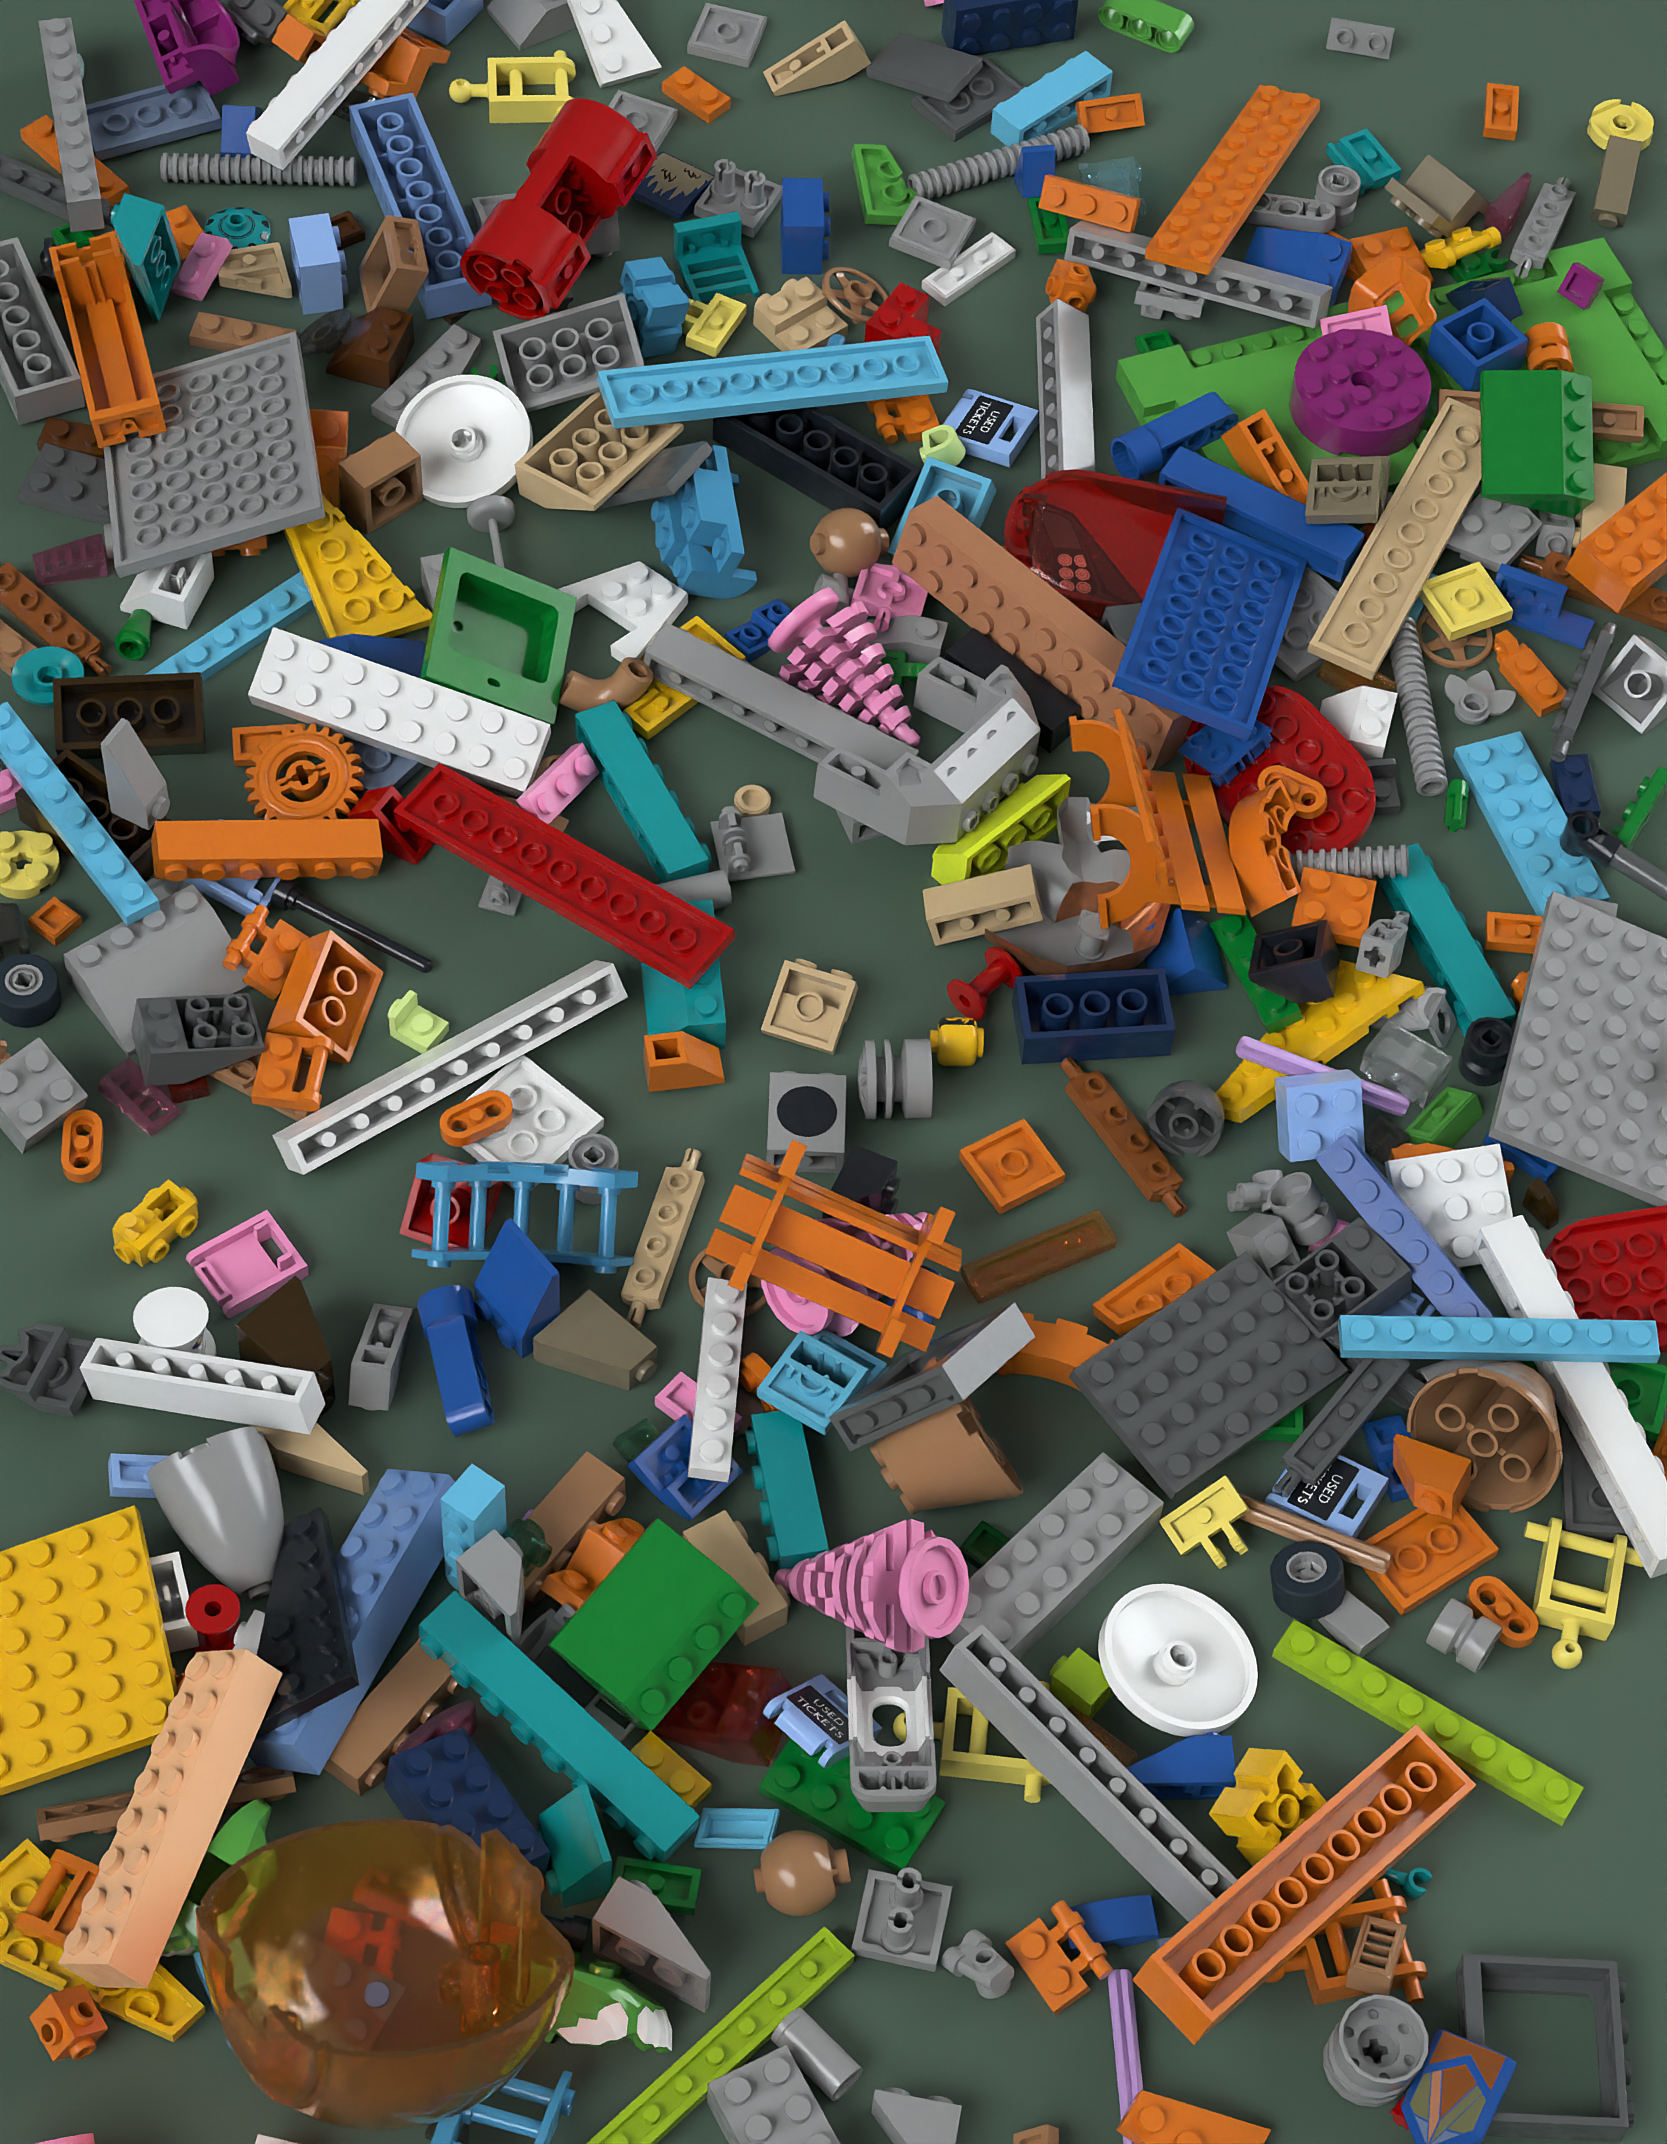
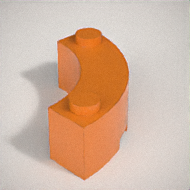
(1257, 851)
(1054, 1350)

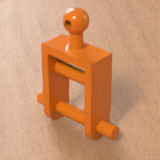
(1324, 1989)

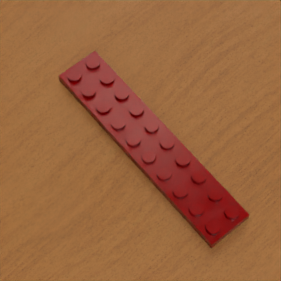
(565, 875)

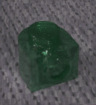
(531, 1541)

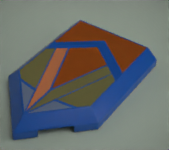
(1456, 2091)

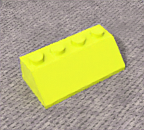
(1019, 818)

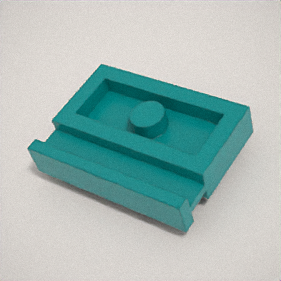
(1366, 157)

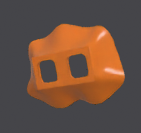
(1385, 281)

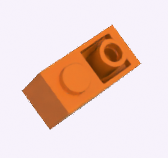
(680, 1062)

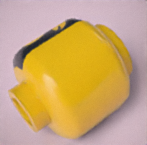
(957, 1041)

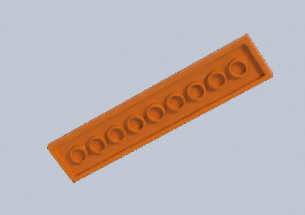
(1232, 180)

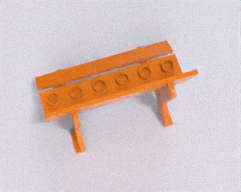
(1159, 814)
(837, 1252)

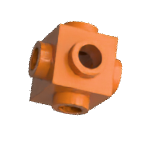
(1071, 284)
(68, 2023)

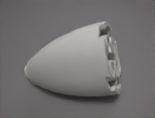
(226, 1507)

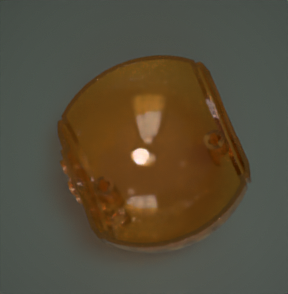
(397, 1903)

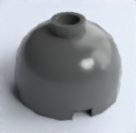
(1186, 1118)

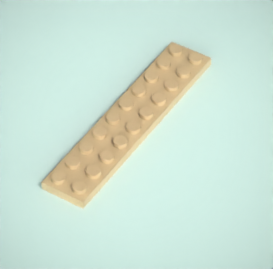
(1404, 544)

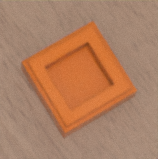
(55, 921)

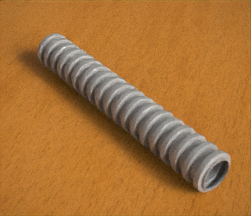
(994, 164)
(257, 169)
(1417, 711)
(1350, 863)

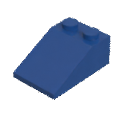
(1302, 255)
(394, 653)
(517, 1289)

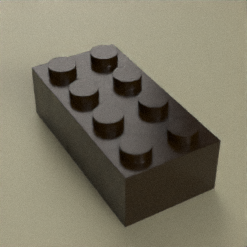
(159, 707)
(92, 789)

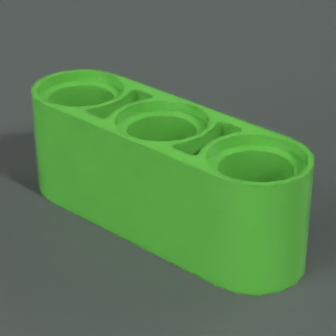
(1148, 22)

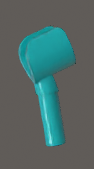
(1406, 1880)

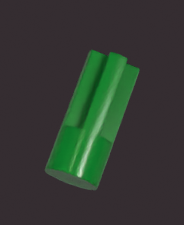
(1456, 804)

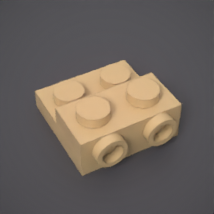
(797, 317)
(810, 1005)

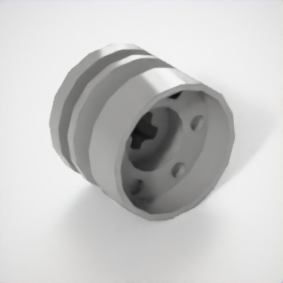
(896, 1079)
(1389, 2034)

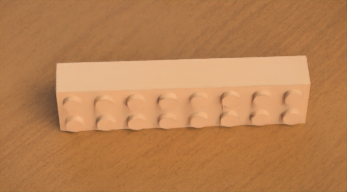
(170, 1819)

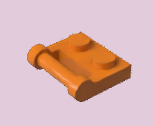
(280, 1069)
(69, 1908)

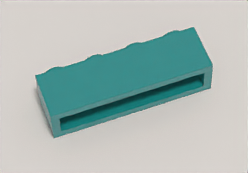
(787, 1488)

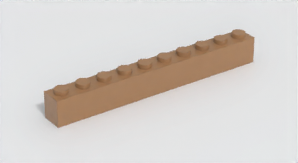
(420, 1684)

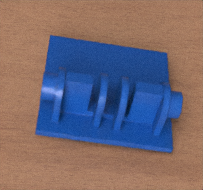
(1221, 752)

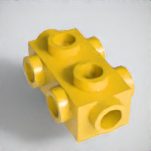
(155, 1223)

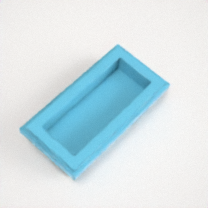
(736, 1828)

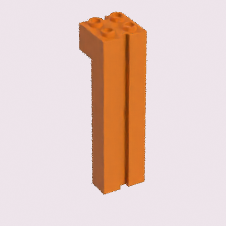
(107, 340)

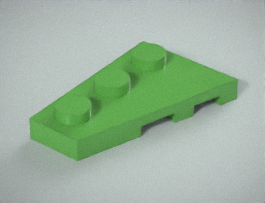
(880, 185)

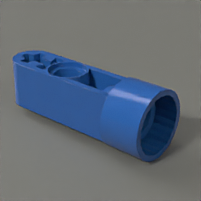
(1153, 444)
(451, 1326)

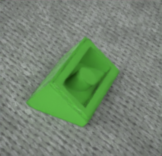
(1446, 1118)

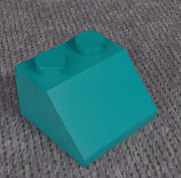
(579, 1853)

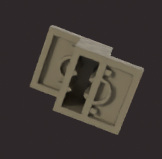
(1437, 198)
(1347, 489)

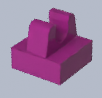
(1581, 285)

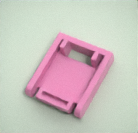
(240, 1270)

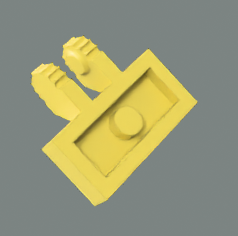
(712, 324)
(1204, 1517)

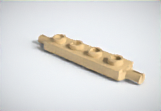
(662, 1238)

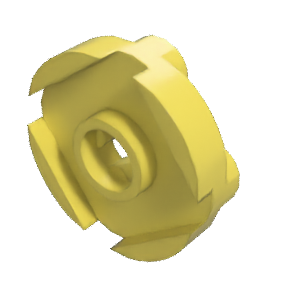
(1612, 114)
(28, 846)

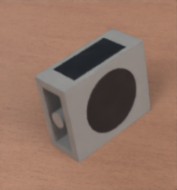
(810, 1112)

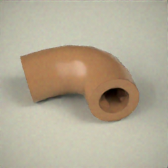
(624, 686)

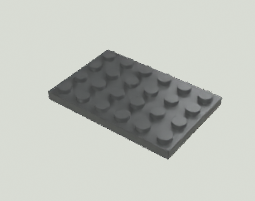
(1207, 1375)

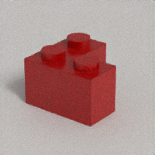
(902, 316)

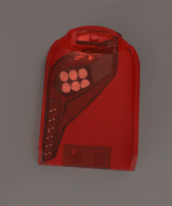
(1098, 533)

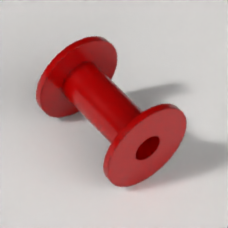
(971, 997)
(215, 1616)

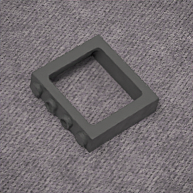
(908, 1394)
(1556, 1977)

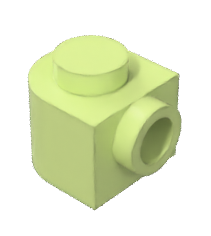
(942, 444)

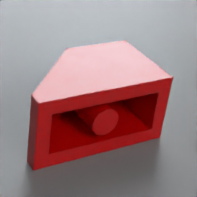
(395, 837)

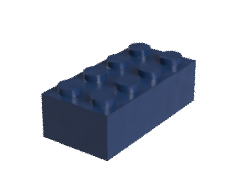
(1004, 25)
(1093, 1015)
(456, 1786)

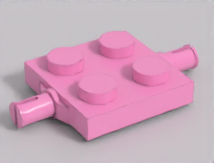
(888, 594)

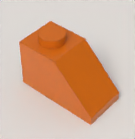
(1431, 1475)

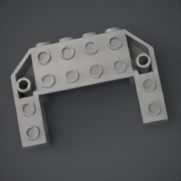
(946, 798)

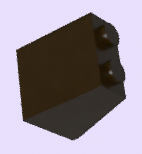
(288, 1336)

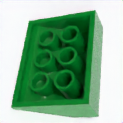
(1537, 439)
(653, 1625)

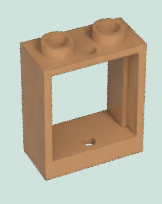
(388, 270)

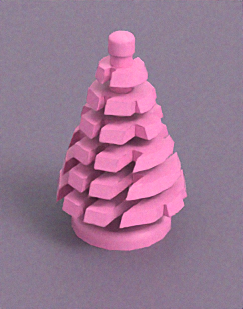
(842, 663)
(812, 1318)
(887, 1585)

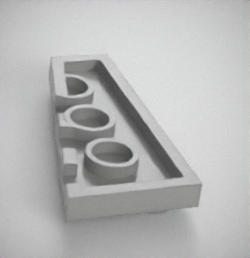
(446, 358)

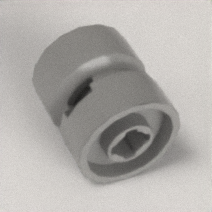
(1340, 188)
(589, 1152)
(1302, 1208)
(1464, 1635)

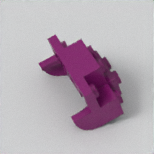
(193, 48)

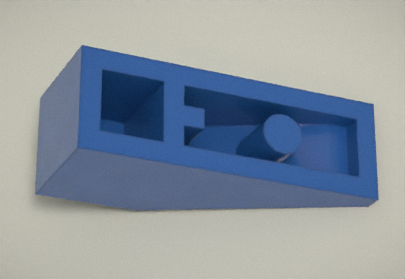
(1189, 1769)

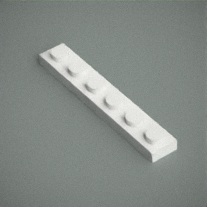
(717, 1381)

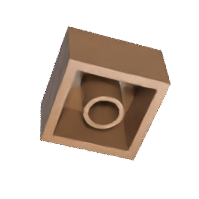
(381, 482)

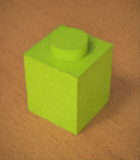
(1080, 1683)

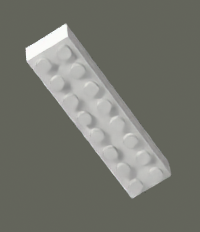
(399, 712)

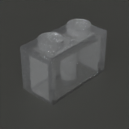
(1405, 1064)

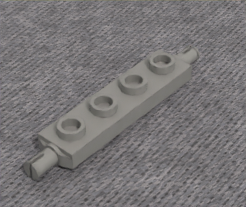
(1542, 226)

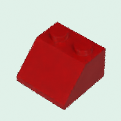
(420, 1208)

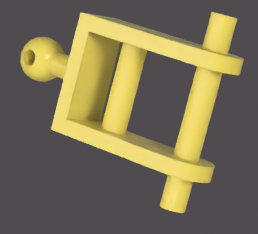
(516, 73)
(1570, 1618)
(976, 1762)

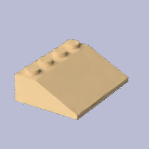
(588, 459)

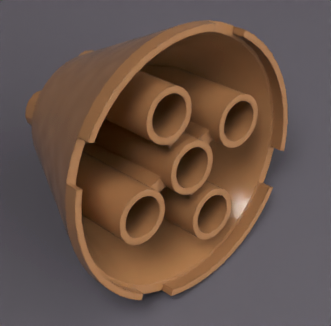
(1500, 1421)
(946, 1460)

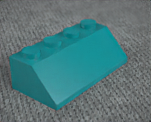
(147, 249)
(693, 1010)

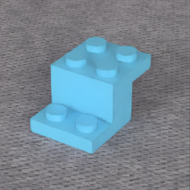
(818, 1378)

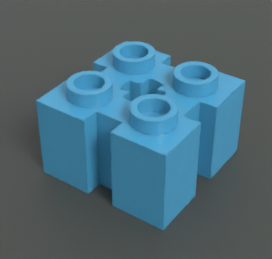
(654, 305)

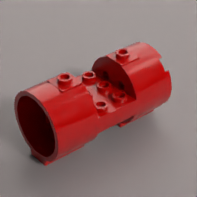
(537, 241)

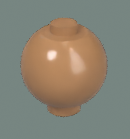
(848, 542)
(801, 1873)

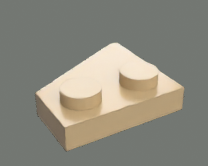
(256, 270)

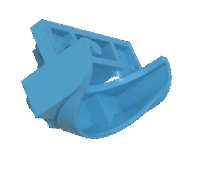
(704, 515)

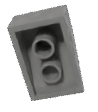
(647, 1942)

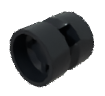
(1485, 1051)

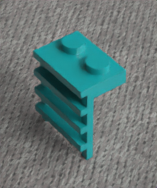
(711, 245)

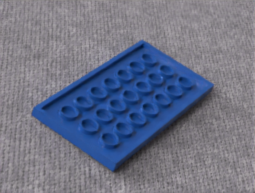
(1210, 624)

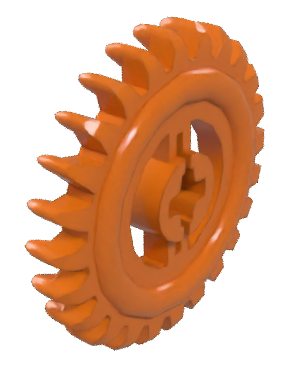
(314, 802)

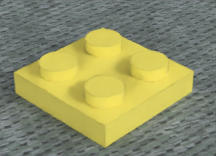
(1465, 601)

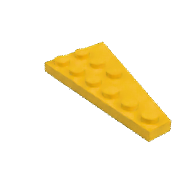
(351, 580)
(1320, 1035)
(161, 2008)

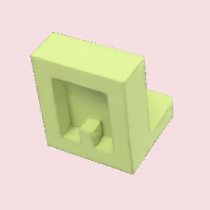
(415, 1025)

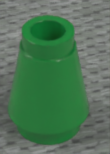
(134, 637)

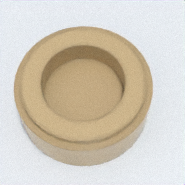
(752, 801)

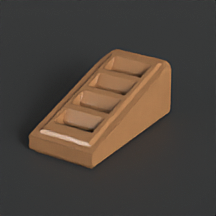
(1371, 1978)

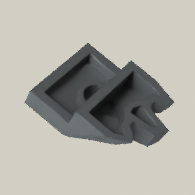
(46, 1369)

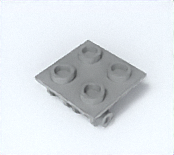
(751, 845)

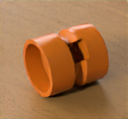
(1548, 348)

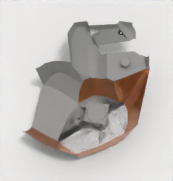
(1068, 886)

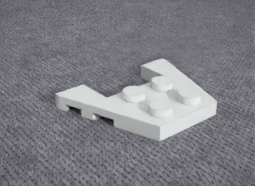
(635, 600)

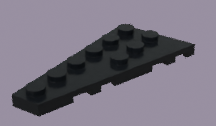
(306, 1624)

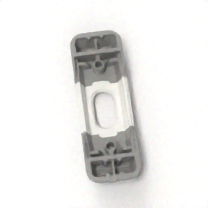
(885, 1776)

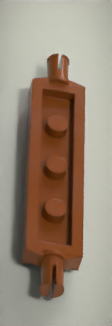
(1647, 608)
(48, 619)
(1124, 1136)

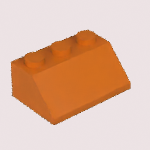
(327, 994)

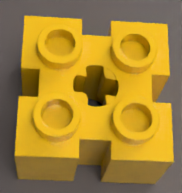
(1265, 1802)

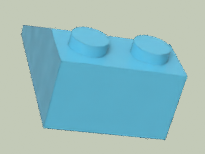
(959, 488)

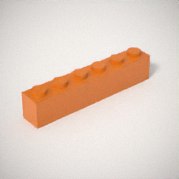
(266, 849)

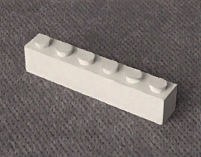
(203, 1385)

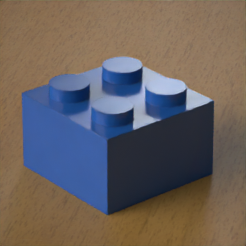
(804, 226)
(1476, 341)

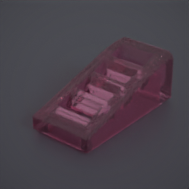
(1506, 208)
(91, 564)
(130, 1071)

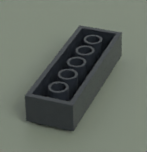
(823, 460)

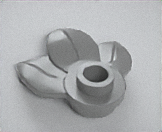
(1477, 697)

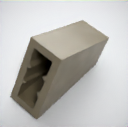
(1615, 181)
(596, 1344)

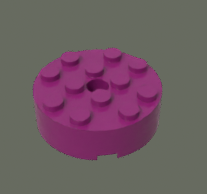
(1360, 393)

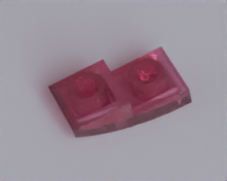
(446, 1721)

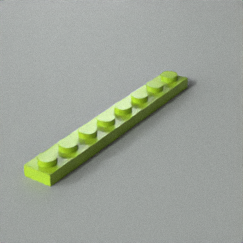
(1405, 1707)
(729, 2043)

